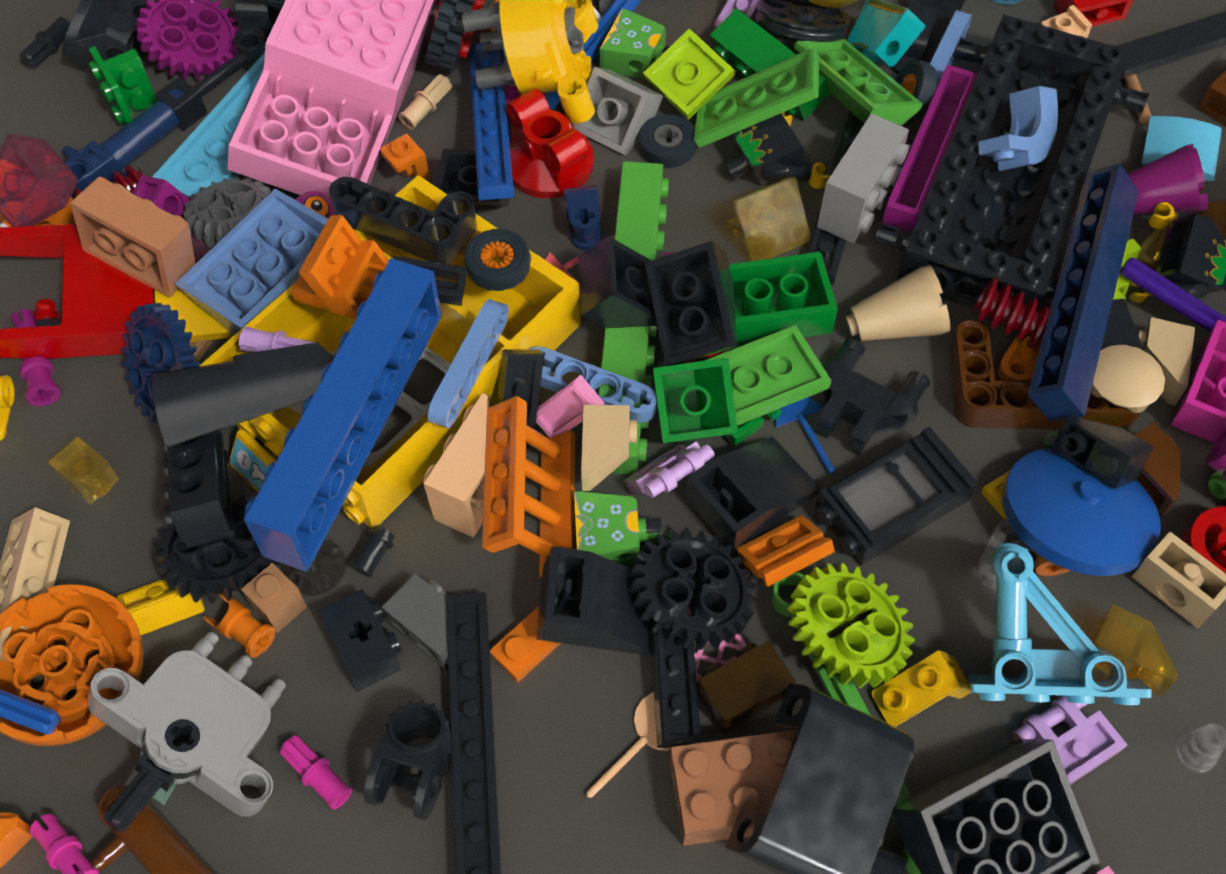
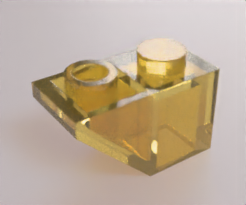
(1136, 647)

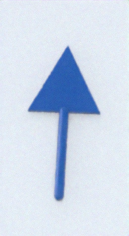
(799, 411)

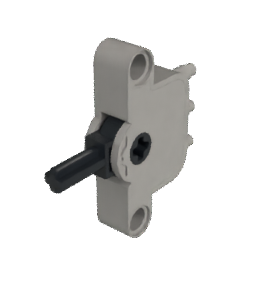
(205, 708)

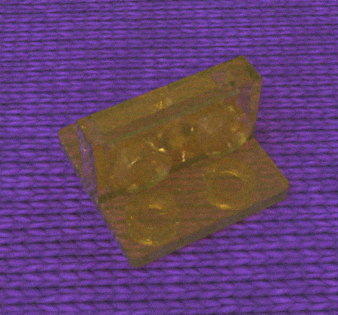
(770, 220)

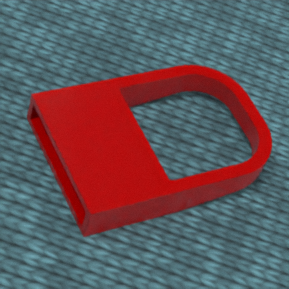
(94, 298)

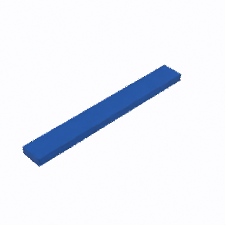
(490, 130)

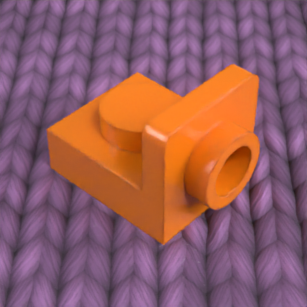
(406, 157)

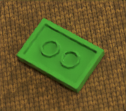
(773, 373)

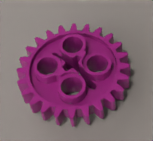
(187, 35)

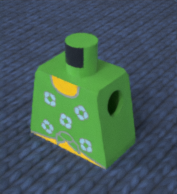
(632, 44)
(612, 526)

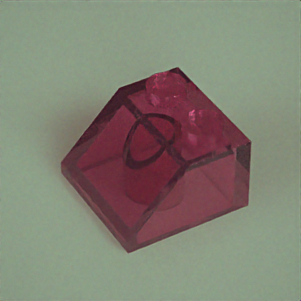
(32, 181)

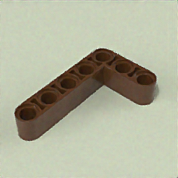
(997, 396)

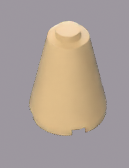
(902, 309)

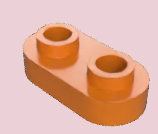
(1020, 359)

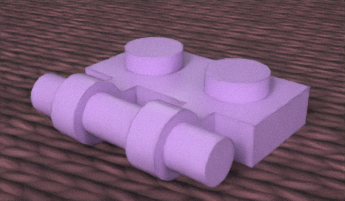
(668, 469)
(1081, 748)

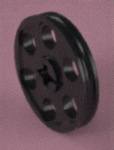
(803, 20)

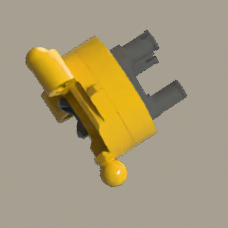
(540, 49)

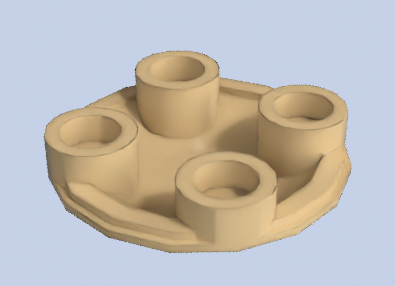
(1128, 377)

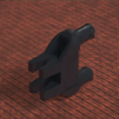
(864, 401)

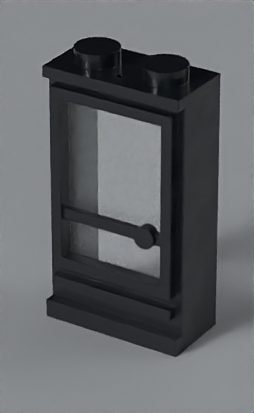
(894, 496)

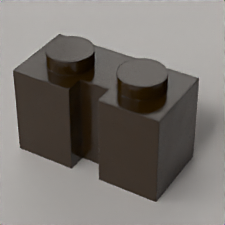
(744, 685)

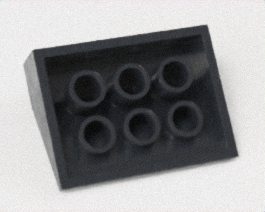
(999, 817)

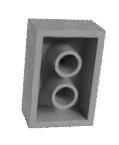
(863, 178)

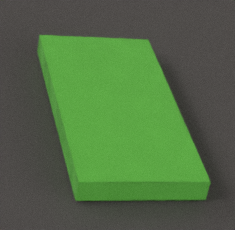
(758, 97)

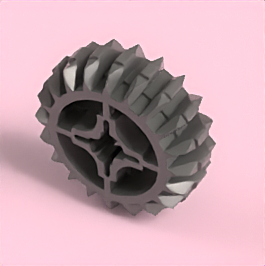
(221, 207)

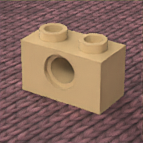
(1183, 580)

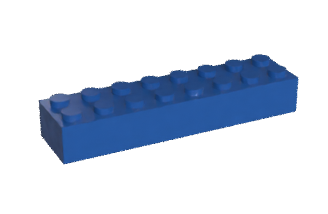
(344, 416)

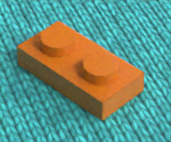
(520, 650)

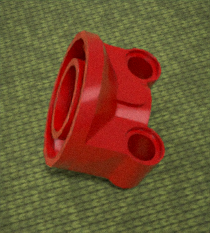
(545, 148)

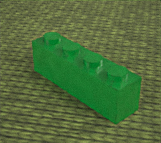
(753, 50)

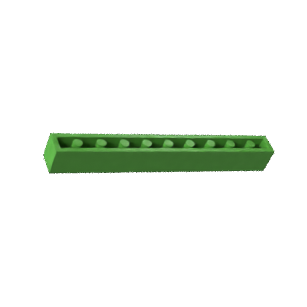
(637, 227)

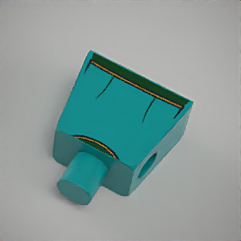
(885, 32)

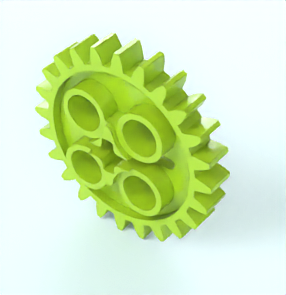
(866, 649)

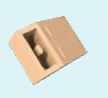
(458, 478)

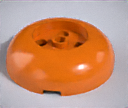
(87, 624)

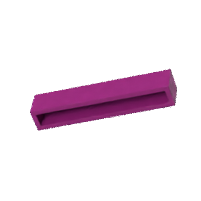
(929, 148)

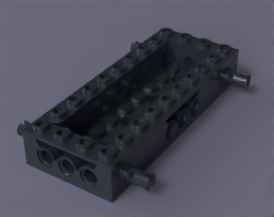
(1042, 196)

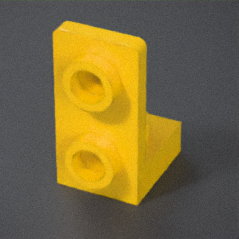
(921, 688)

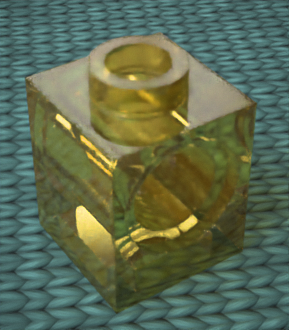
(78, 459)

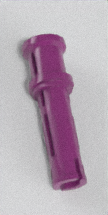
(36, 370)

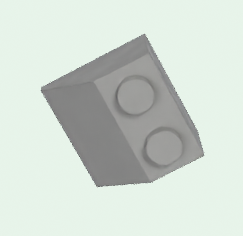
(619, 110)

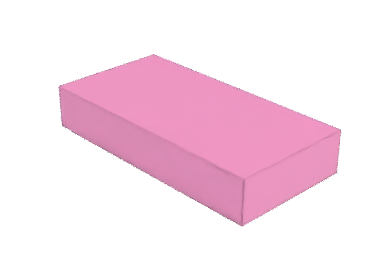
(565, 407)

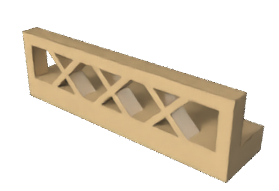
(30, 559)

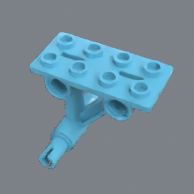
(1045, 670)

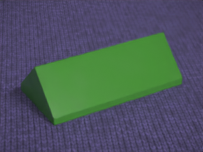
(861, 83)

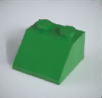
(695, 400)

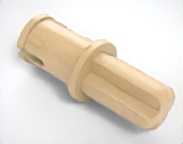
(425, 101)

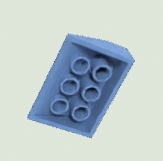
(254, 261)

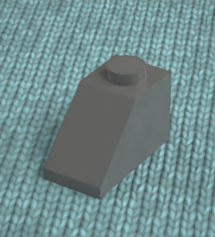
(421, 617)

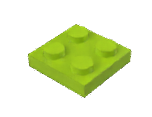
(689, 73)

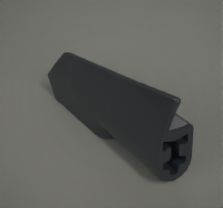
(936, 17)
(232, 392)

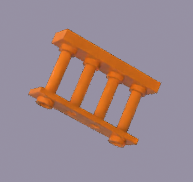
(505, 483)

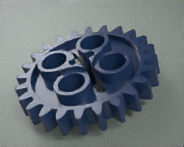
(154, 346)

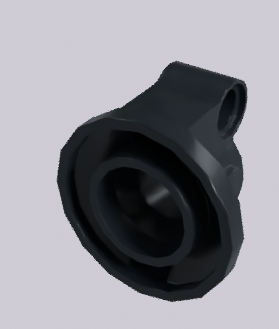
(102, 24)

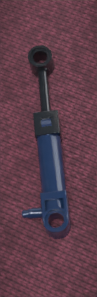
(176, 106)

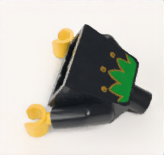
(774, 154)
(1191, 252)

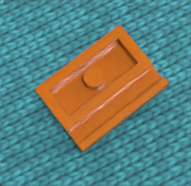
(785, 550)

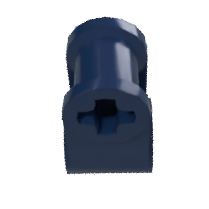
(583, 215)

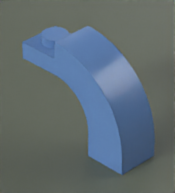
(1031, 131)

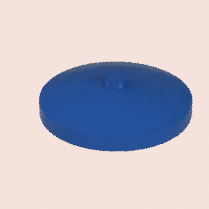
(1078, 517)

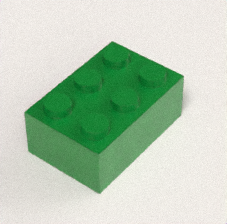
(782, 294)

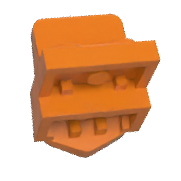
(339, 270)

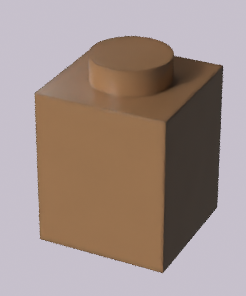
(274, 597)

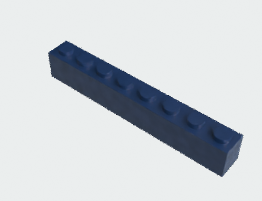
(1084, 294)

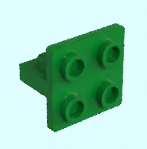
(123, 83)

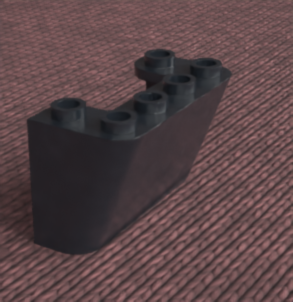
(831, 792)

